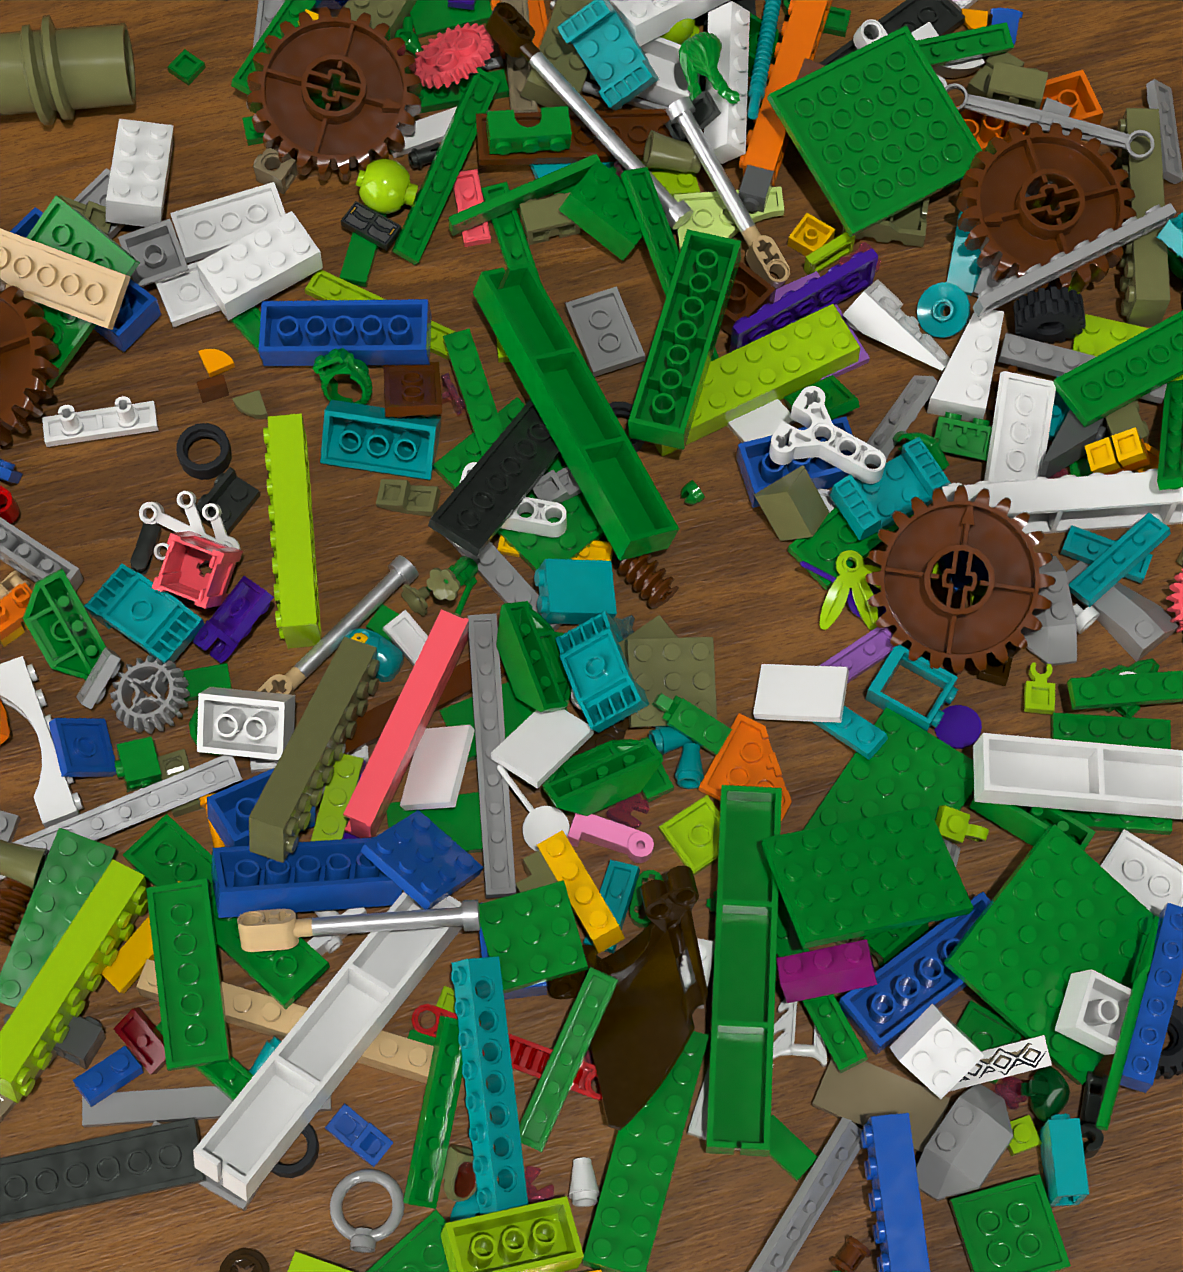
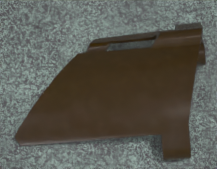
(649, 1009)

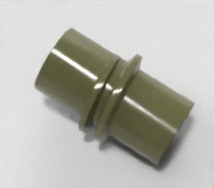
(65, 69)

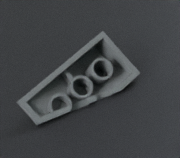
(1130, 617)

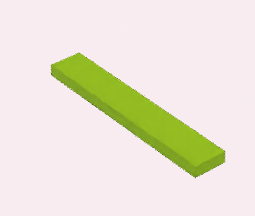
(330, 287)

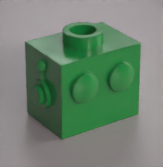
(138, 764)

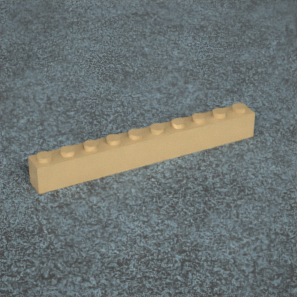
(267, 1016)

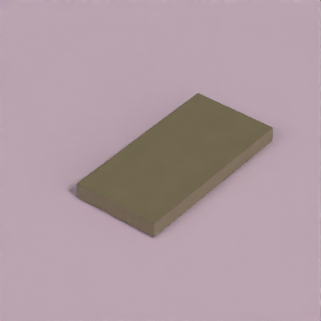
(877, 1092)

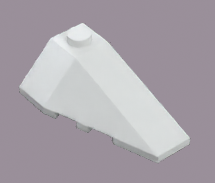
(880, 317)

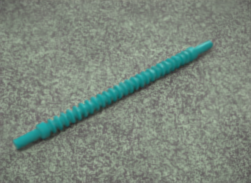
(763, 56)

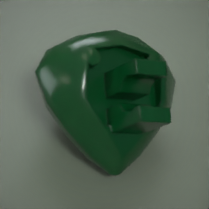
(1048, 1093)

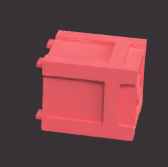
(182, 574)

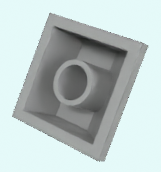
(156, 250)

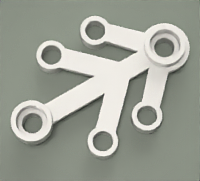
(194, 519)

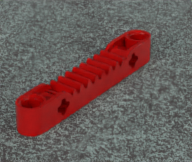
(525, 1055)

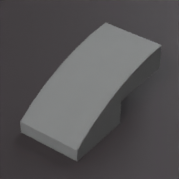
(557, 486)

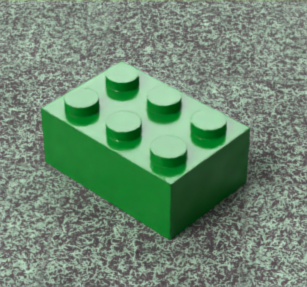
(604, 210)

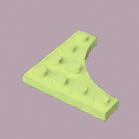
(713, 217)

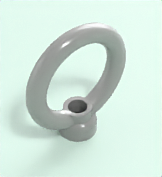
(365, 1239)

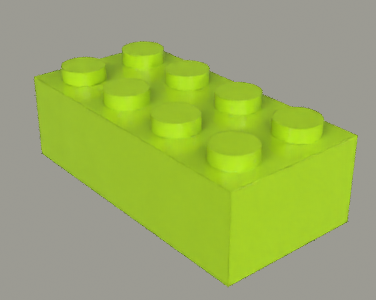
(515, 1240)

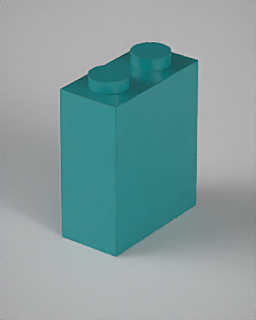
(574, 590)
(1063, 1161)

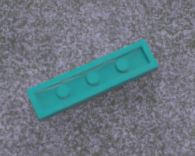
(1119, 559)

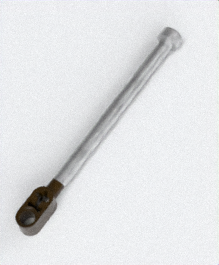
(516, 38)

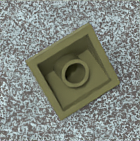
(793, 505)

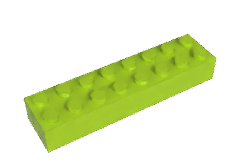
(771, 370)
(292, 531)
(68, 977)

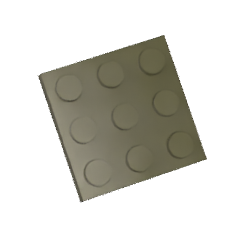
(673, 668)

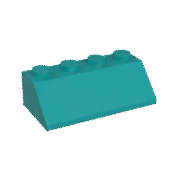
(370, 441)

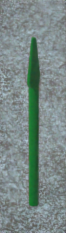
(1127, 1030)

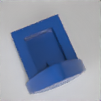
(1011, 16)

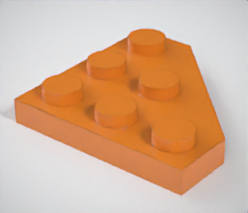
(746, 761)

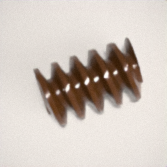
(647, 580)
(10, 906)

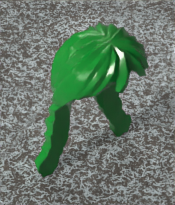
(701, 56)

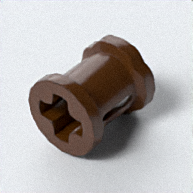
(851, 1256)

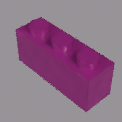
(826, 971)

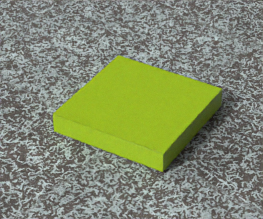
(694, 834)

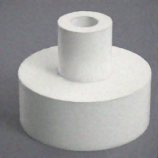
(1085, 618)

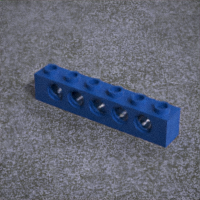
(1156, 1001)

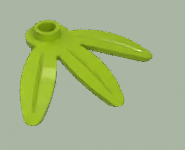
(861, 591)

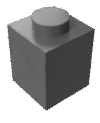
(756, 188)

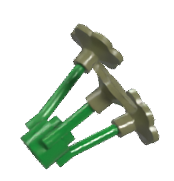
(444, 585)

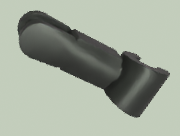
(1089, 1113)

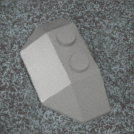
(1058, 637)
(965, 1144)

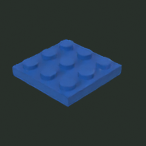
(422, 860)

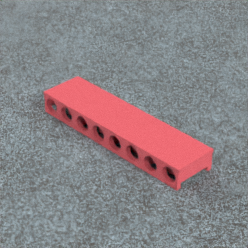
(406, 725)

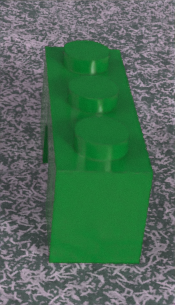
(508, 136)

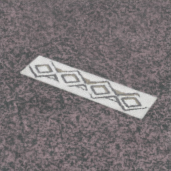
(1007, 1061)

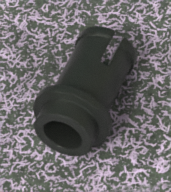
(422, 156)

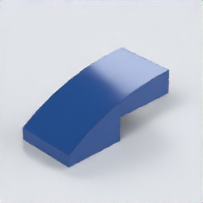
(358, 1135)

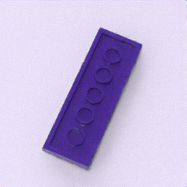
(829, 289)

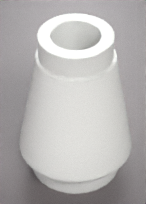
(583, 1184)

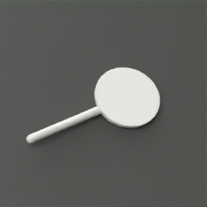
(541, 821)

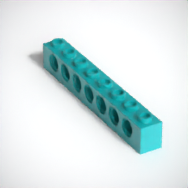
(500, 1096)

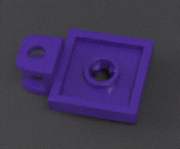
(233, 619)

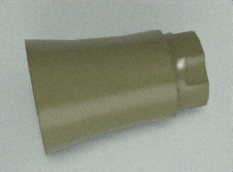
(669, 154)
(21, 862)

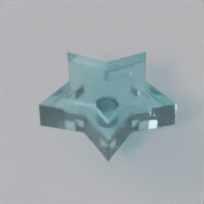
(625, 625)

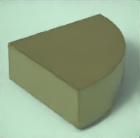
(251, 405)

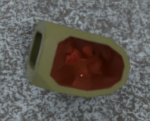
(459, 1174)

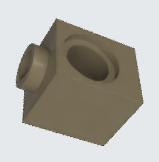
(283, 176)

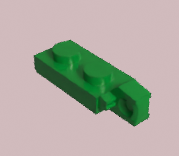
(693, 722)

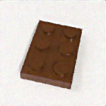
(412, 390)

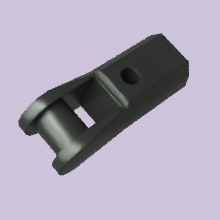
(145, 547)

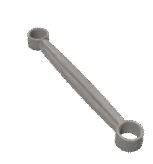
(1025, 115)

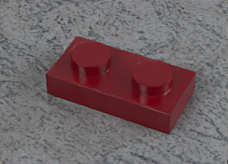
(142, 1039)

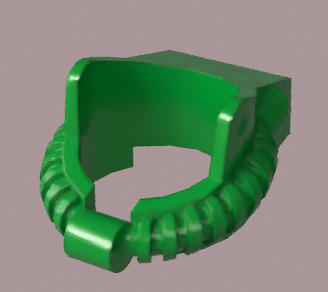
(342, 362)

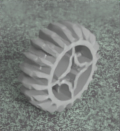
(159, 675)

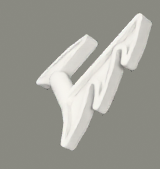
(785, 1045)

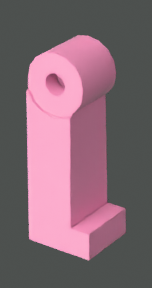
(611, 835)

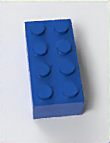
(760, 471)

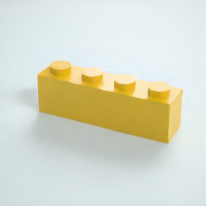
(582, 892)

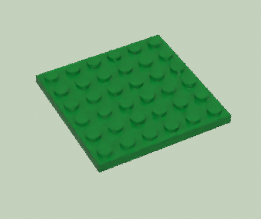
(876, 130)
(1042, 925)

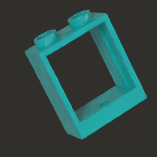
(921, 667)

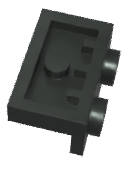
(232, 496)

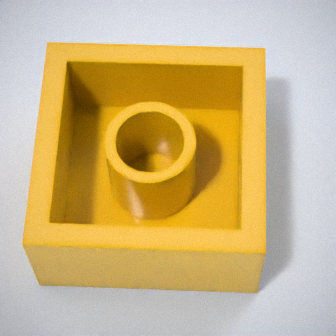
(810, 235)

